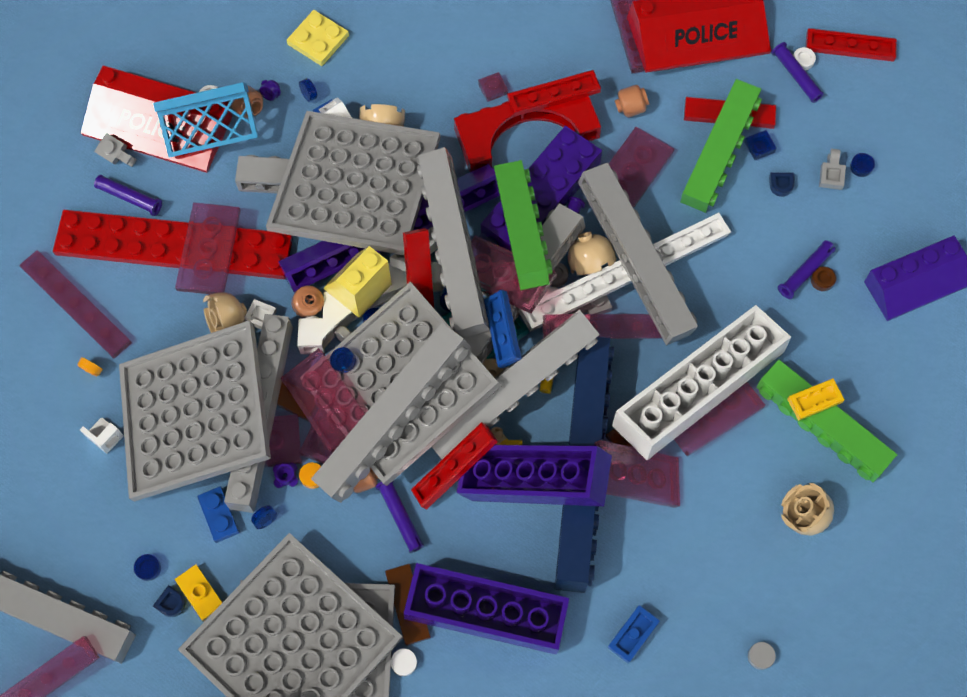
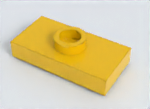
(815, 399)
(198, 592)

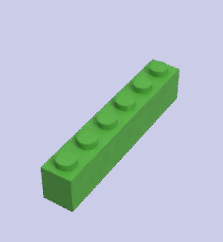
(720, 146)
(522, 225)
(831, 427)

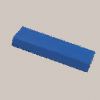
(502, 329)

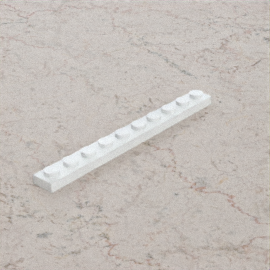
(615, 277)

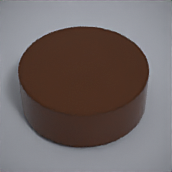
(823, 279)

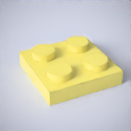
(317, 38)

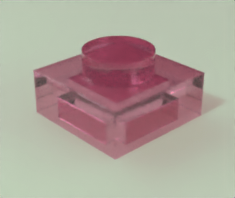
(493, 86)

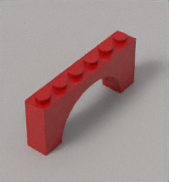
(481, 129)

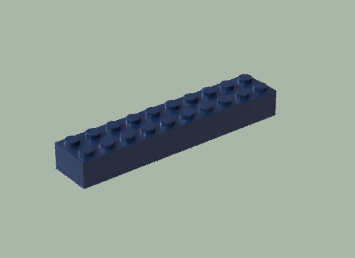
(587, 426)

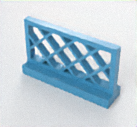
(203, 99)

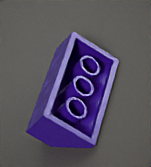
(919, 278)

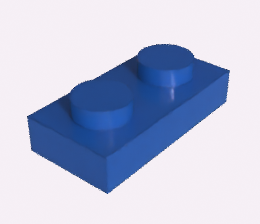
(218, 514)
(633, 634)

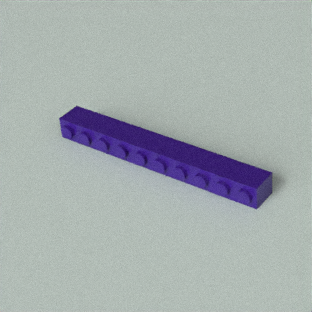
(328, 257)

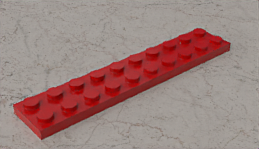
(162, 243)

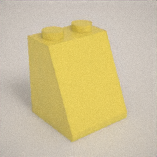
(361, 281)

